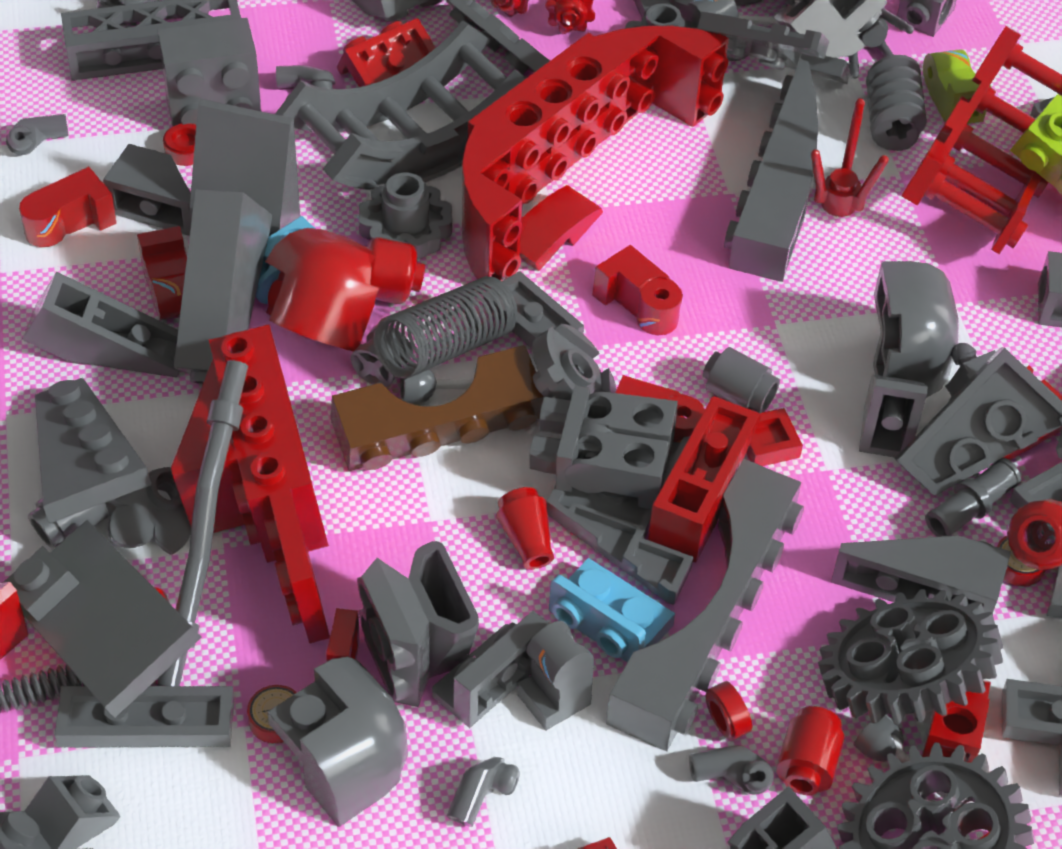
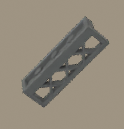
(135, 49)

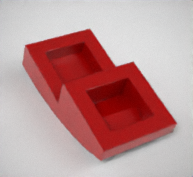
(552, 222)

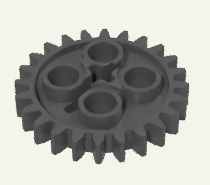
(911, 656)
(899, 802)

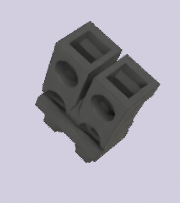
(606, 443)

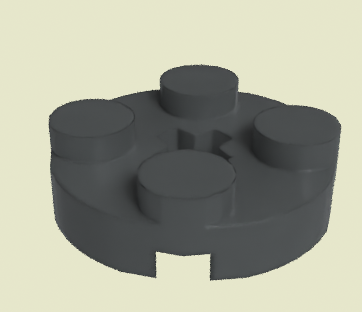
(565, 361)

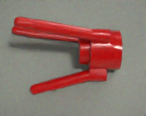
(841, 190)

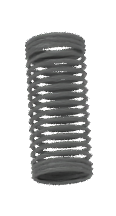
(409, 318)

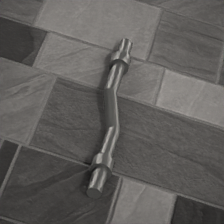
(223, 418)

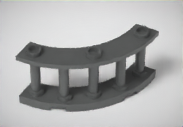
(365, 160)

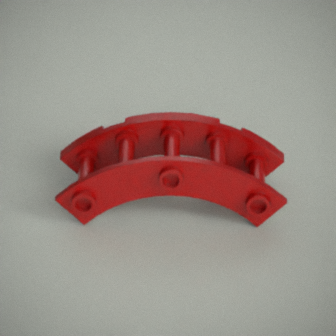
(957, 134)

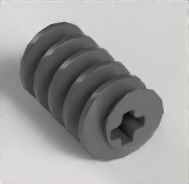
(896, 102)

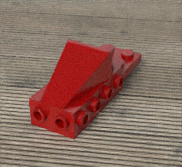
(263, 474)

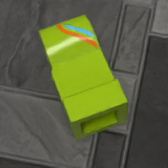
(947, 79)

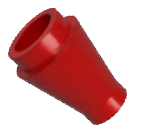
(526, 523)

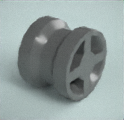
(367, 363)

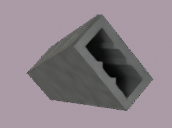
(220, 274)

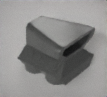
(416, 622)

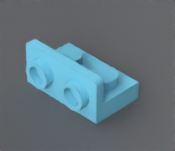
(609, 610)

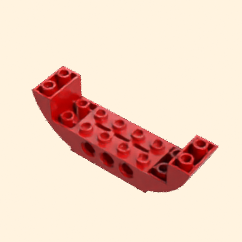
(569, 111)

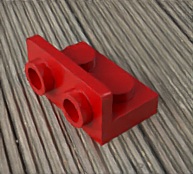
(386, 54)

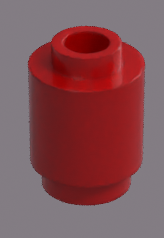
(811, 751)

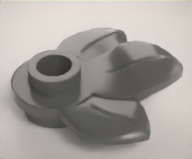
(150, 516)

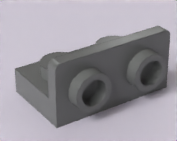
(489, 671)

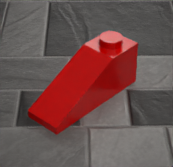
(695, 488)

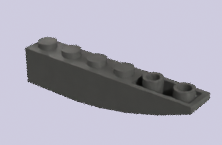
(779, 184)

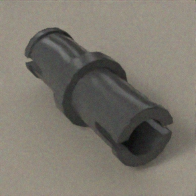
(973, 498)

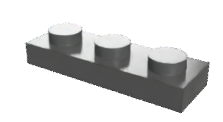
(154, 719)

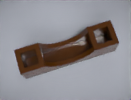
(380, 427)

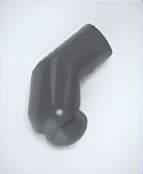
(735, 765)
(477, 783)

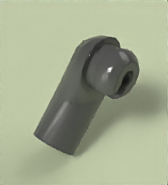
(291, 75)
(32, 131)

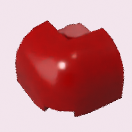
(322, 287)

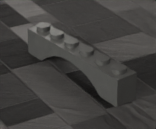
(662, 681)

